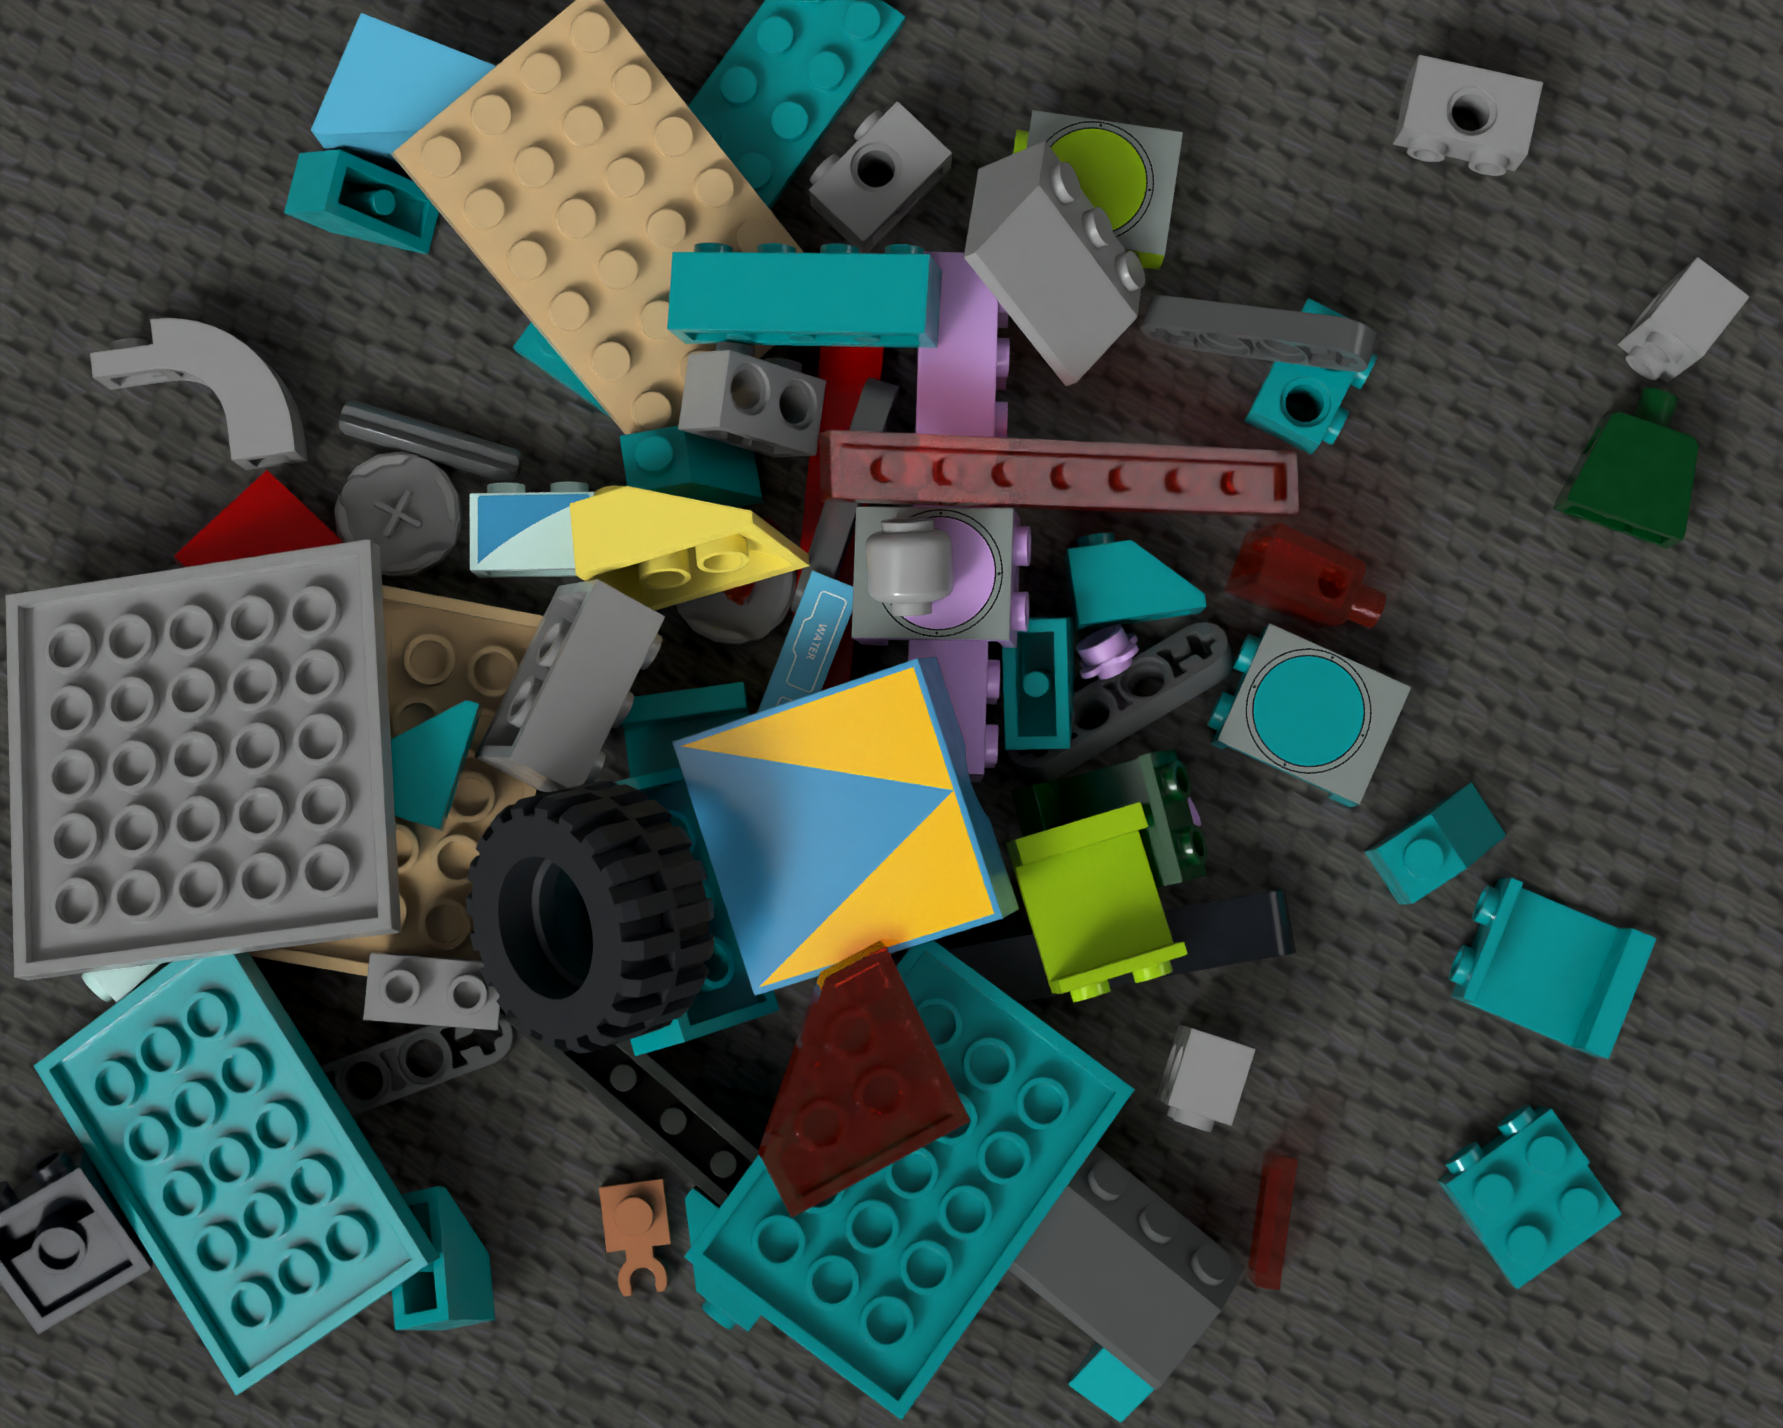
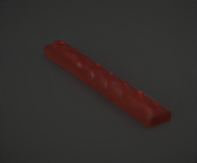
(1055, 474)

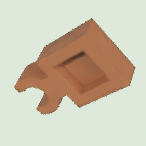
(636, 1221)

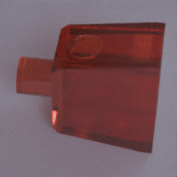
(1303, 579)

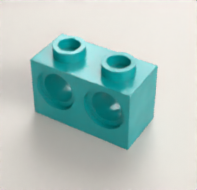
(1320, 385)

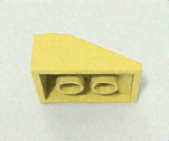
(674, 546)

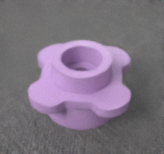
(1106, 652)

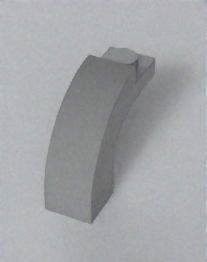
(256, 402)

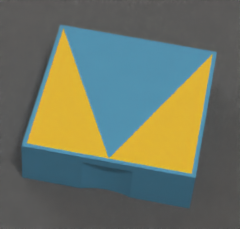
(845, 824)

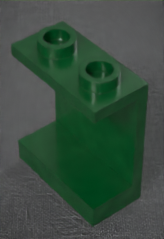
(1157, 780)

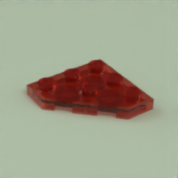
(857, 1085)

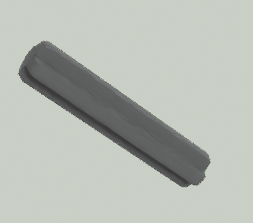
(430, 441)

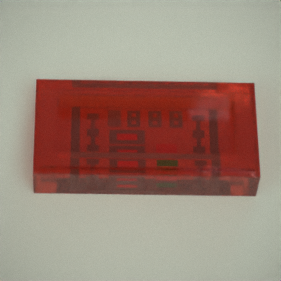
(1272, 1220)

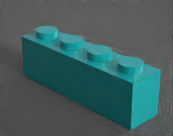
(805, 297)

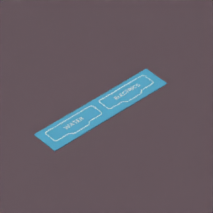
(810, 641)

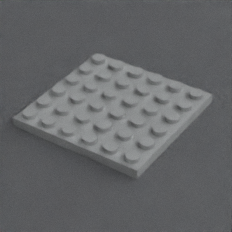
(200, 762)

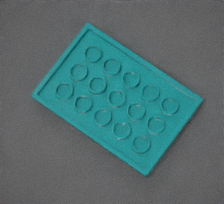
(235, 1163)
(910, 1254)

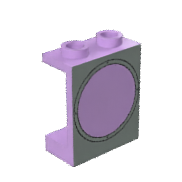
(985, 594)

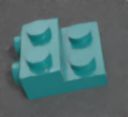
(1528, 1193)

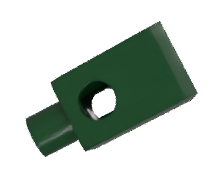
(1635, 473)

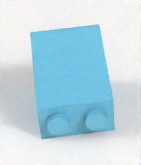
(390, 90)

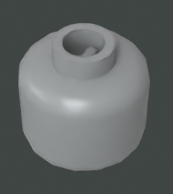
(909, 565)

